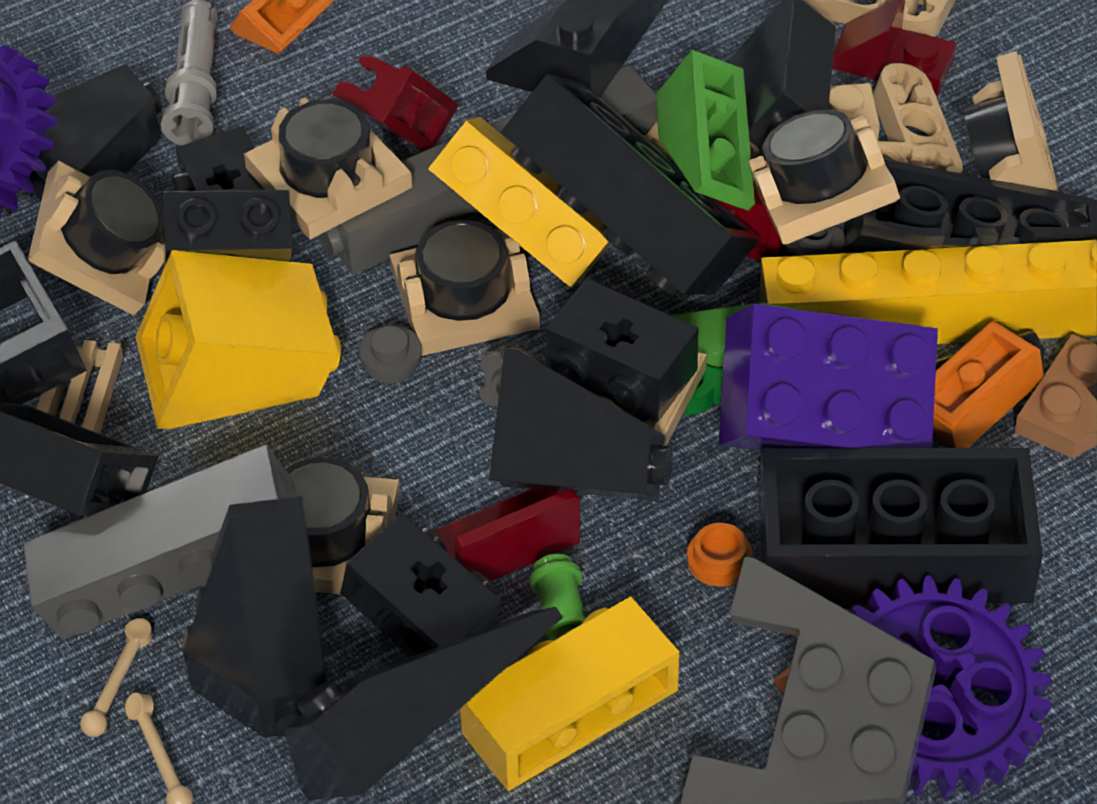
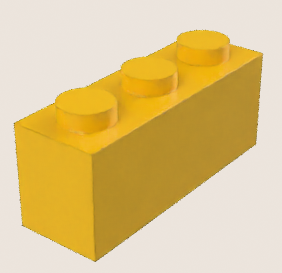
(519, 202)
(570, 692)

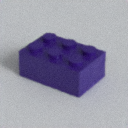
(825, 381)

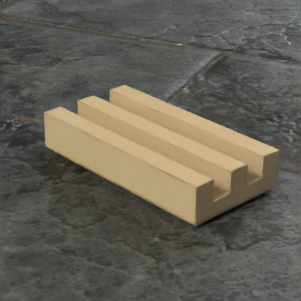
(110, 363)

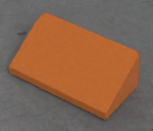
(277, 22)
(983, 384)

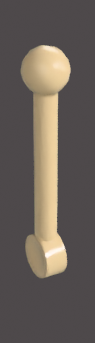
(138, 635)
(140, 708)

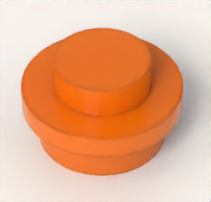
(718, 554)

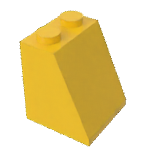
(233, 337)

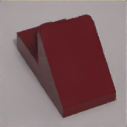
(879, 40)

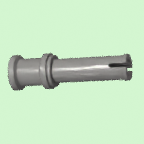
(191, 87)

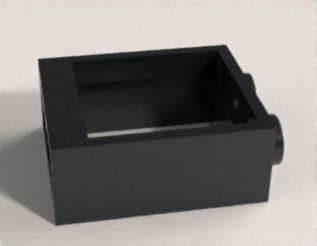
(41, 355)
(68, 462)

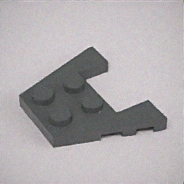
(846, 709)

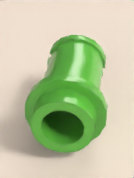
(556, 583)

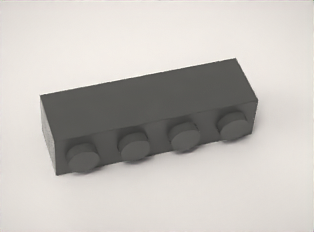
(145, 545)

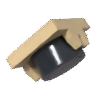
(1009, 131)
(329, 164)
(820, 173)
(98, 230)
(459, 286)
(340, 514)

